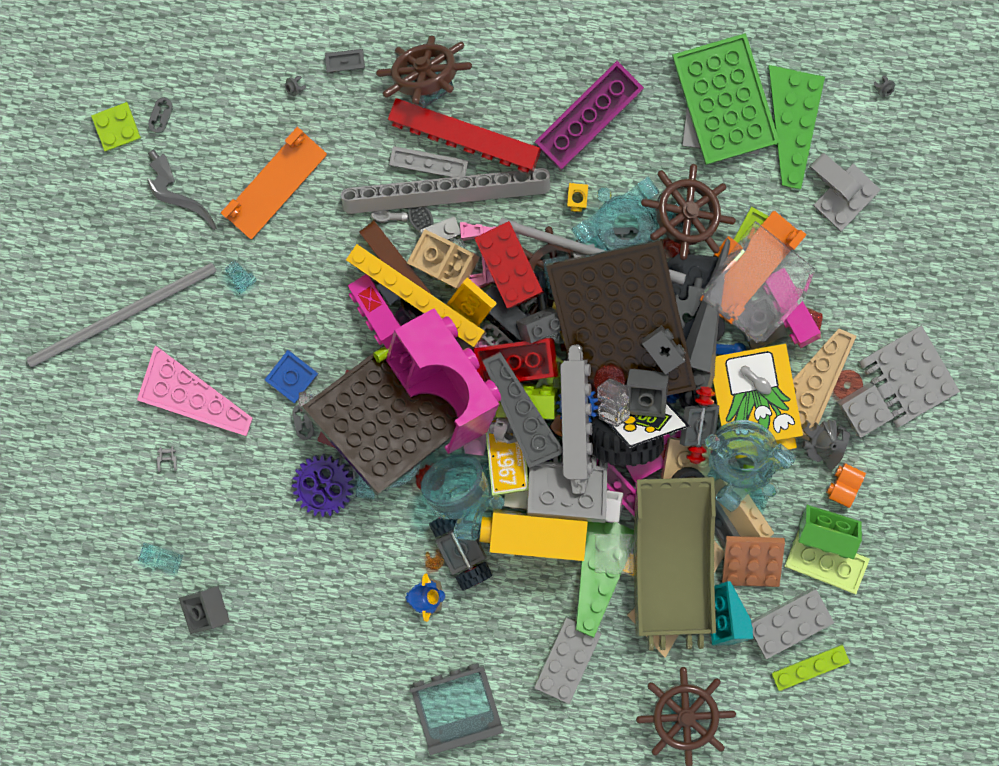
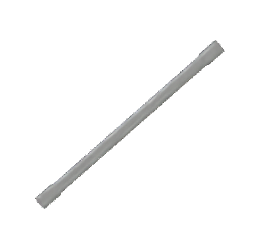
(676, 277)

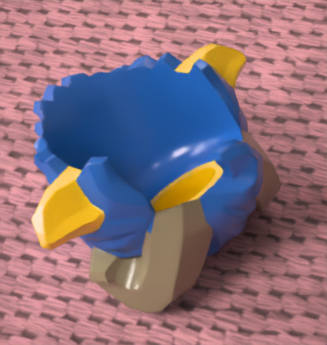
(426, 597)

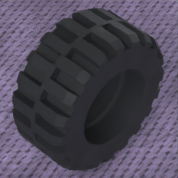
(612, 449)

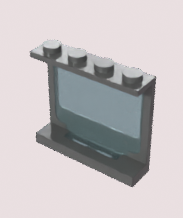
(456, 708)

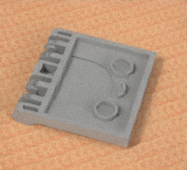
(912, 374)
(552, 494)

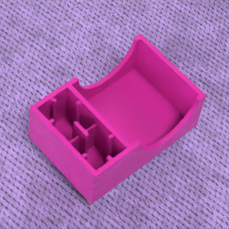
(433, 363)

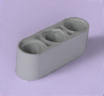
(835, 177)

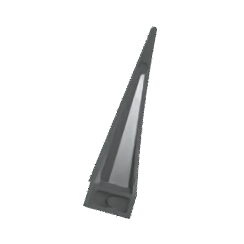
(703, 336)

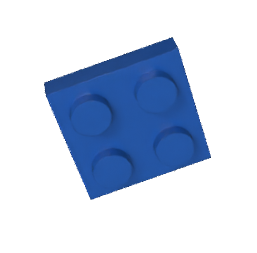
(291, 376)

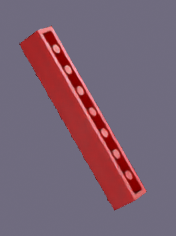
(465, 135)

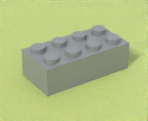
(790, 622)
(566, 661)

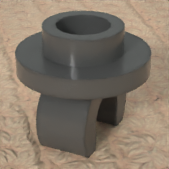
(292, 87)
(886, 88)

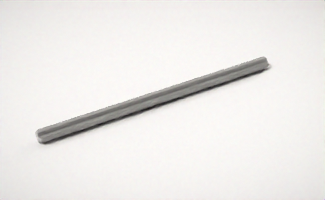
(121, 315)

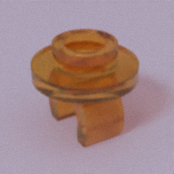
(434, 563)

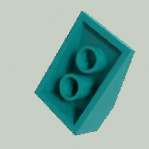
(732, 619)

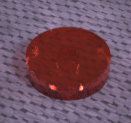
(607, 372)
(850, 376)

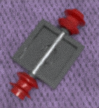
(702, 423)

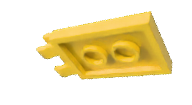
(471, 302)

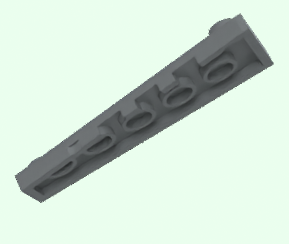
(529, 427)

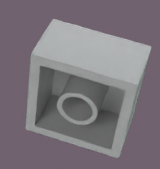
(865, 410)

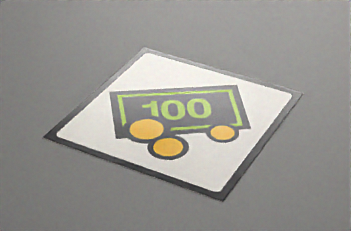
(642, 429)

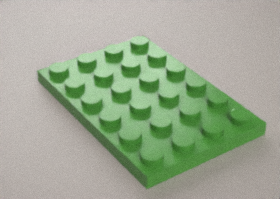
(725, 99)

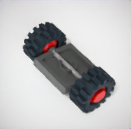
(461, 554)

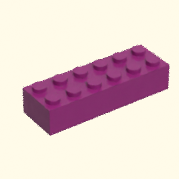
(589, 115)

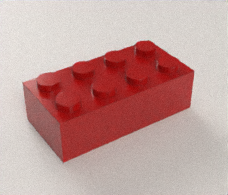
(508, 265)
(526, 359)

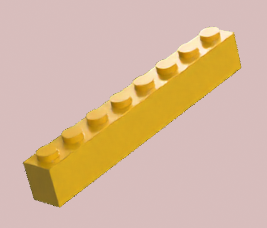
(412, 293)

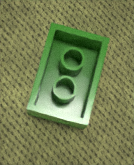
(830, 532)

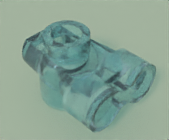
(242, 279)

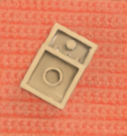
(442, 259)

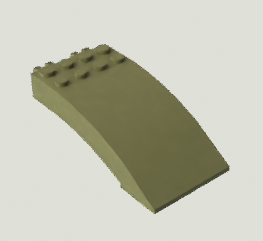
(674, 559)

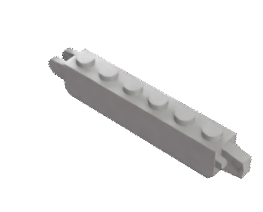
(576, 419)

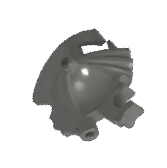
(824, 442)

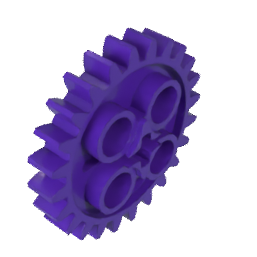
(308, 493)

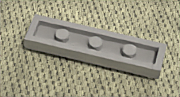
(428, 162)

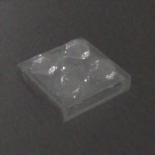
(614, 554)

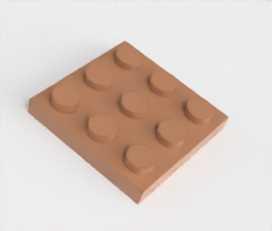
(753, 561)

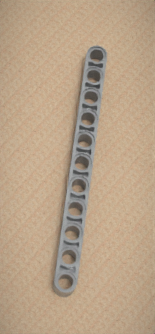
(445, 191)

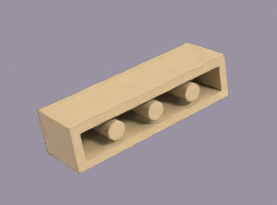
(746, 517)

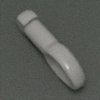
(384, 216)
(759, 383)

